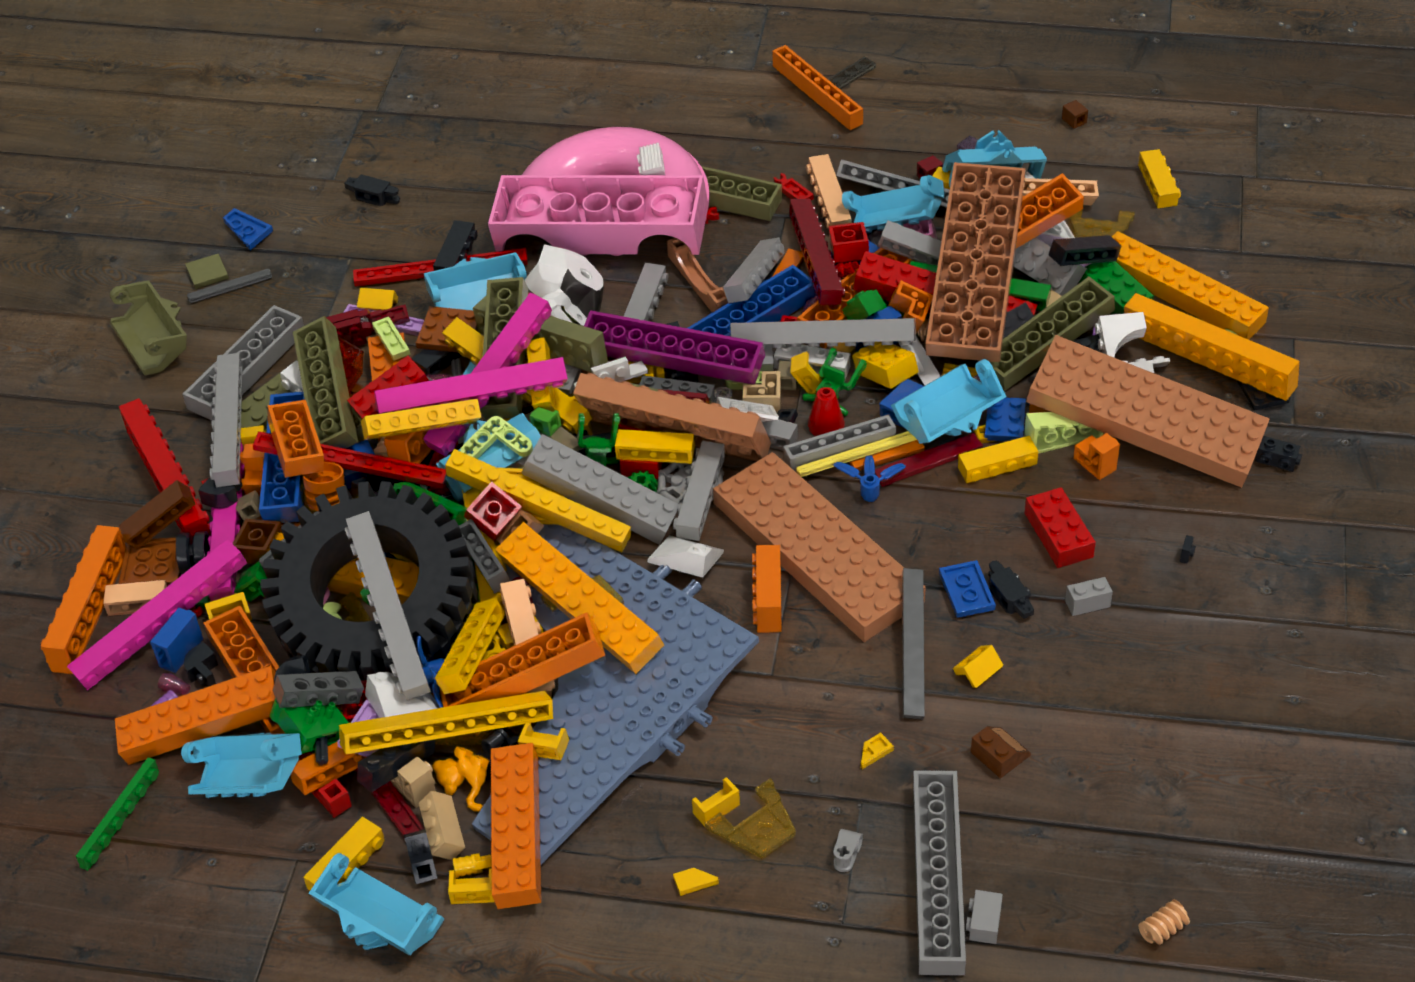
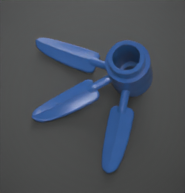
(869, 482)
(430, 669)

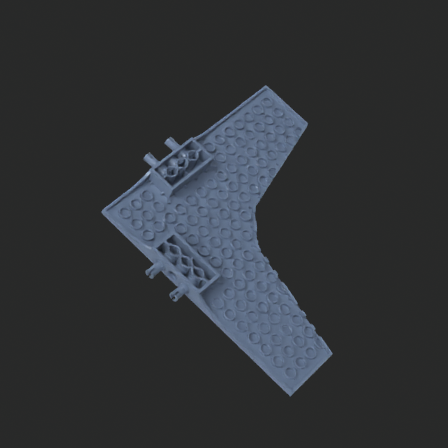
(610, 712)

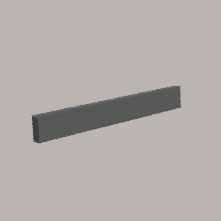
(913, 643)

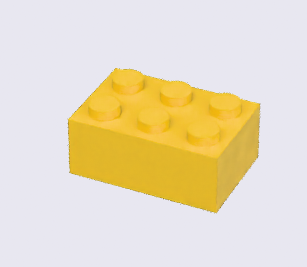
(886, 364)

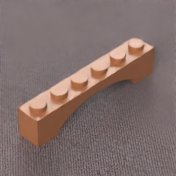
(686, 263)

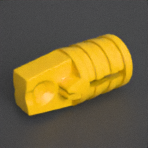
(471, 864)

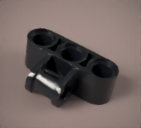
(499, 738)

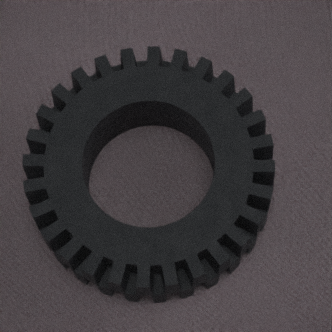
(321, 548)

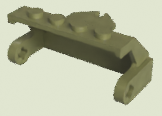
(148, 326)

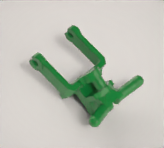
(835, 378)
(596, 446)

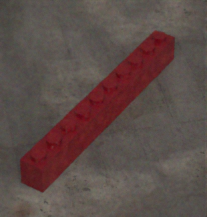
(816, 252)

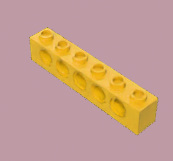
(420, 419)
(470, 646)

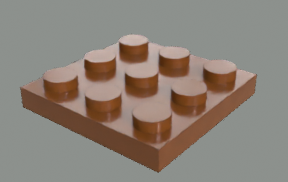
(436, 322)
(150, 562)

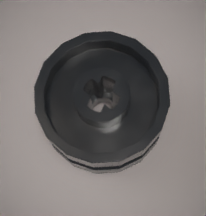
(191, 549)

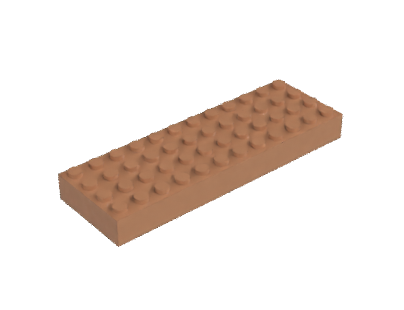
(976, 262)
(1148, 410)
(816, 544)

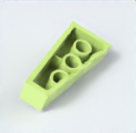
(1054, 431)

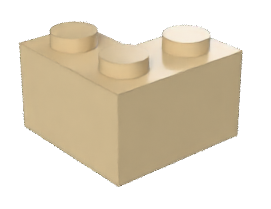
(768, 392)
(415, 781)

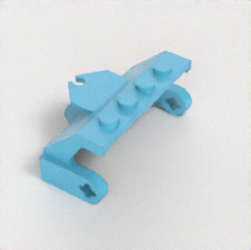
(998, 152)
(898, 205)
(467, 281)
(949, 403)
(496, 455)
(243, 763)
(373, 910)

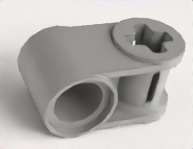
(846, 849)

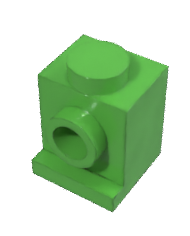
(545, 420)

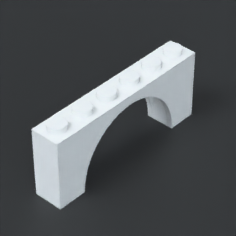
(1118, 330)

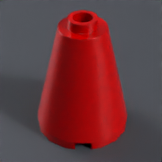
(825, 413)

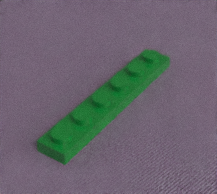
(117, 814)

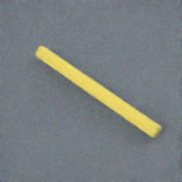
(856, 453)

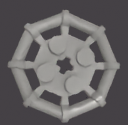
(678, 480)

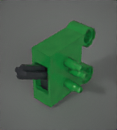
(315, 724)

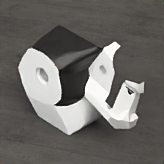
(567, 281)

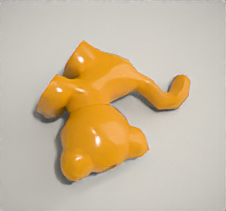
(452, 772)

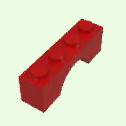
(332, 795)

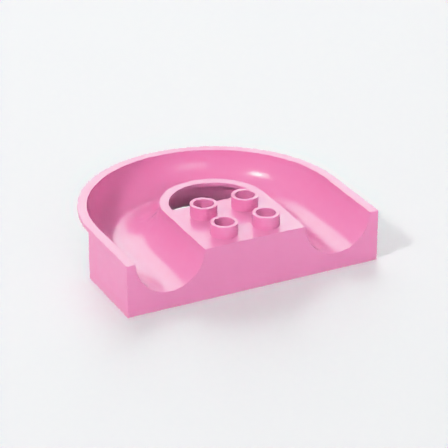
(594, 200)

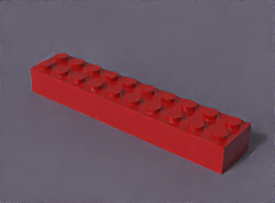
(885, 274)
(161, 461)

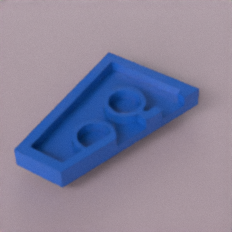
(247, 228)

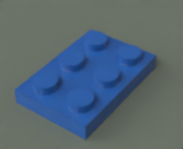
(1005, 420)
(967, 589)

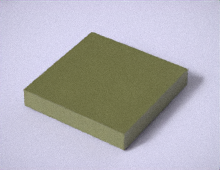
(206, 271)

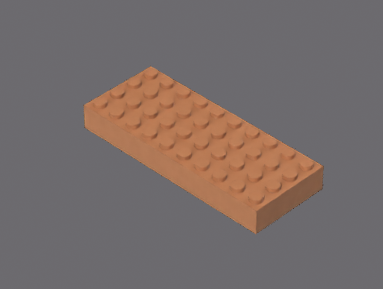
(661, 412)

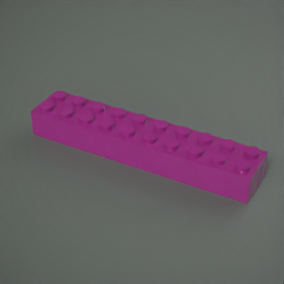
(679, 347)

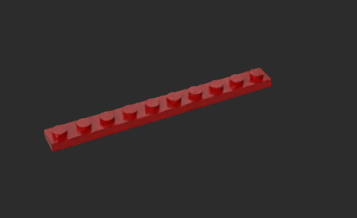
(415, 270)
(367, 463)

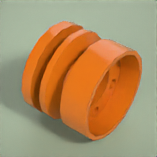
(323, 482)

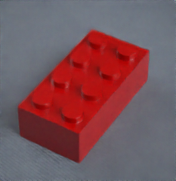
(401, 374)
(1059, 527)

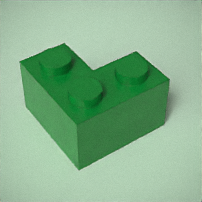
(864, 305)
(251, 582)

